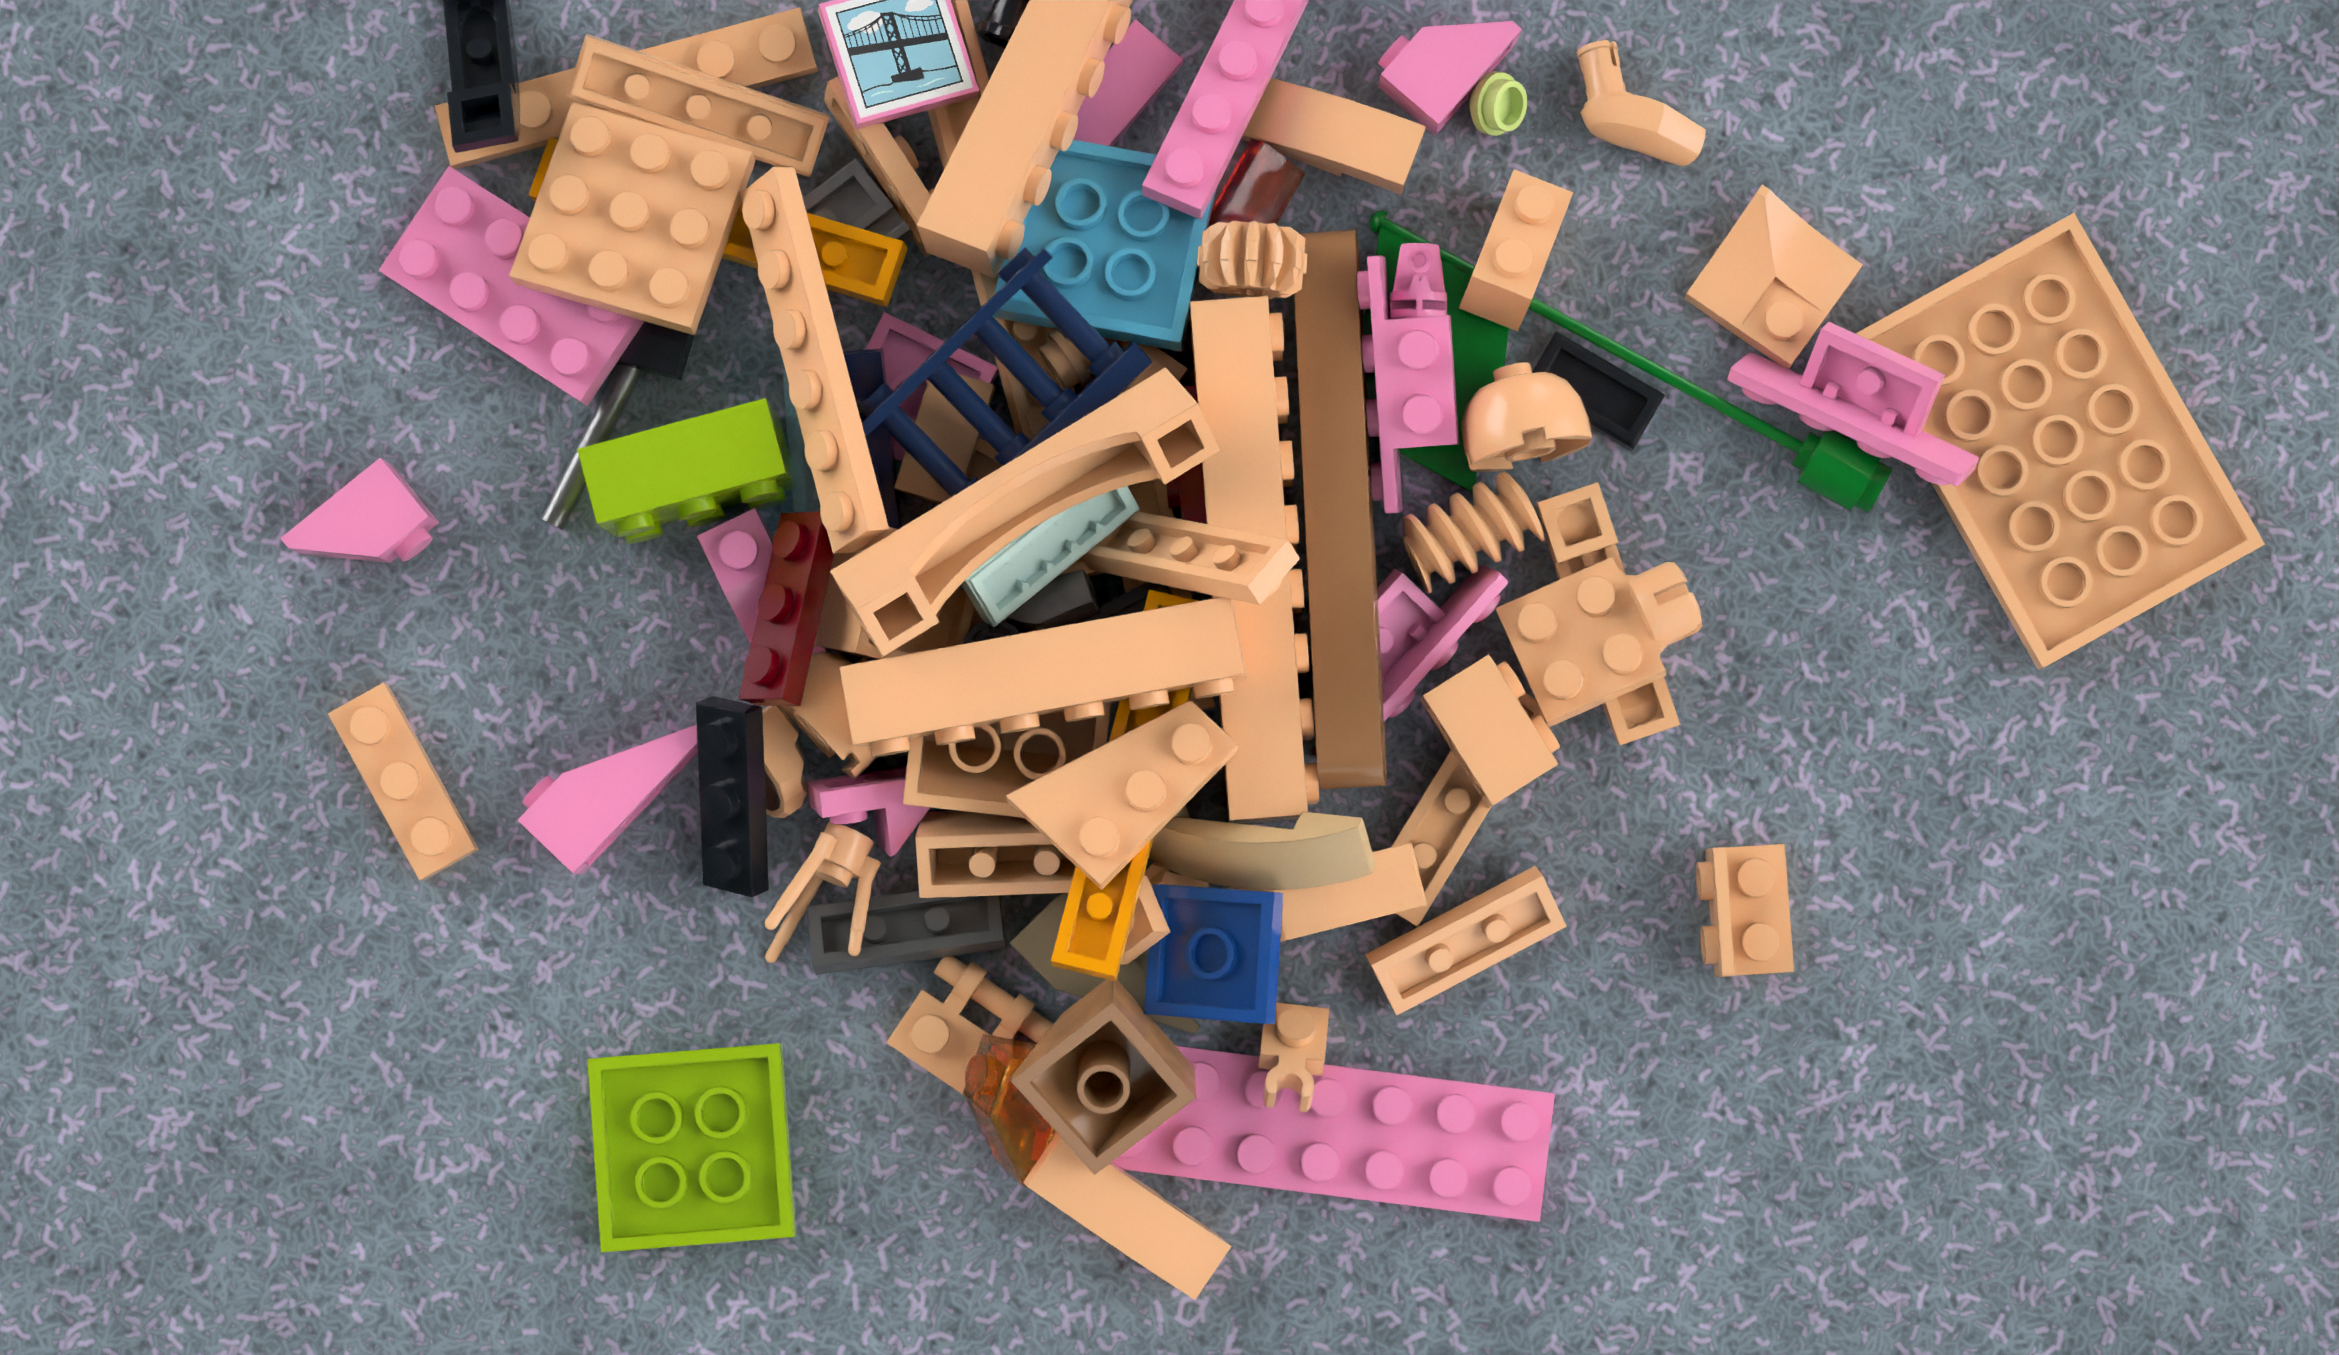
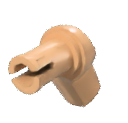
(1632, 119)

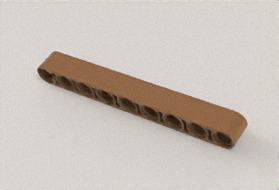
(1339, 516)

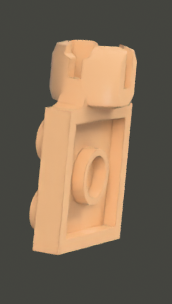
(1598, 634)

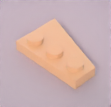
(1125, 791)

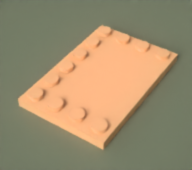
(2088, 461)

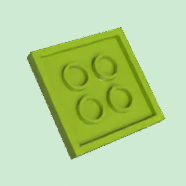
(691, 1147)

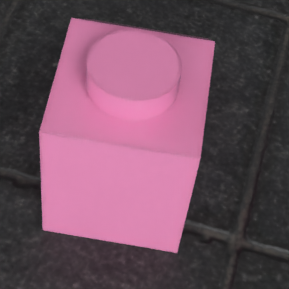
(1442, 67)
(367, 520)

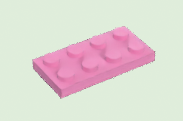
(461, 262)

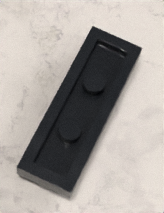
(732, 796)

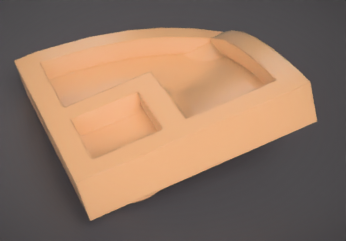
(1773, 279)

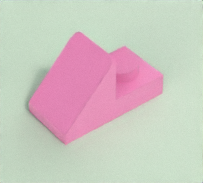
(880, 790)

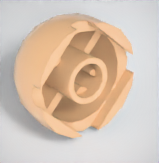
(1523, 419)
(825, 715)

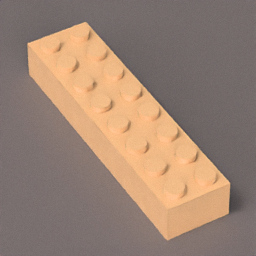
(1244, 492)

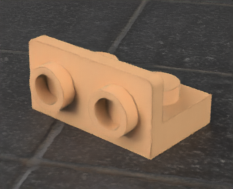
(1746, 910)

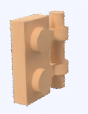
(945, 1040)

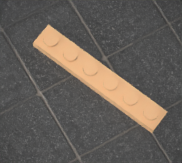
(744, 54)
(813, 361)

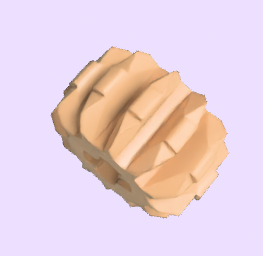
(1252, 259)

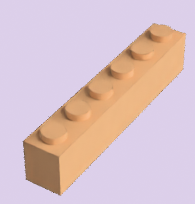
(1019, 129)
(1041, 674)

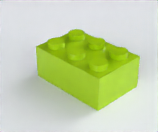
(688, 471)

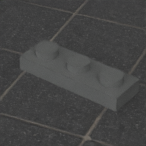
(904, 930)

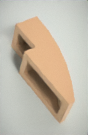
(1336, 134)
(1129, 1217)

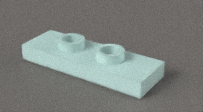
(1044, 553)

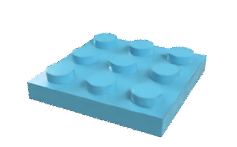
(1113, 250)

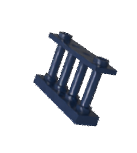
(1110, 364)

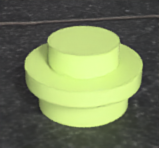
(1498, 103)

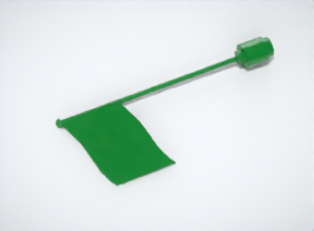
(1828, 463)

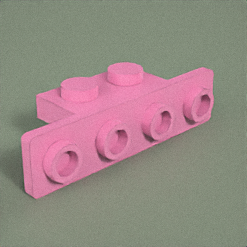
(1412, 383)
(1864, 395)
(1421, 635)

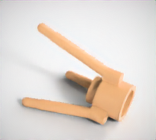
(836, 858)

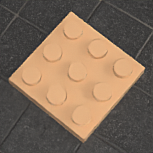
(632, 218)

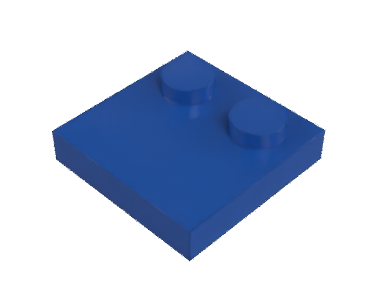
(1217, 954)

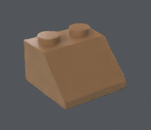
(1105, 1075)

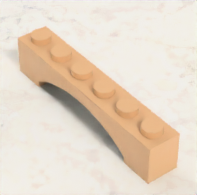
(1127, 441)

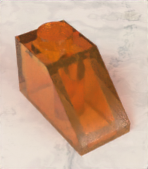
(1006, 1118)

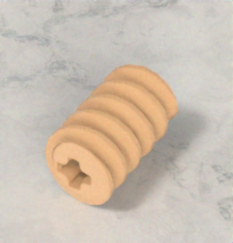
(1469, 530)

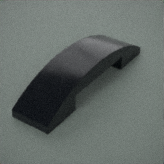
(482, 74)

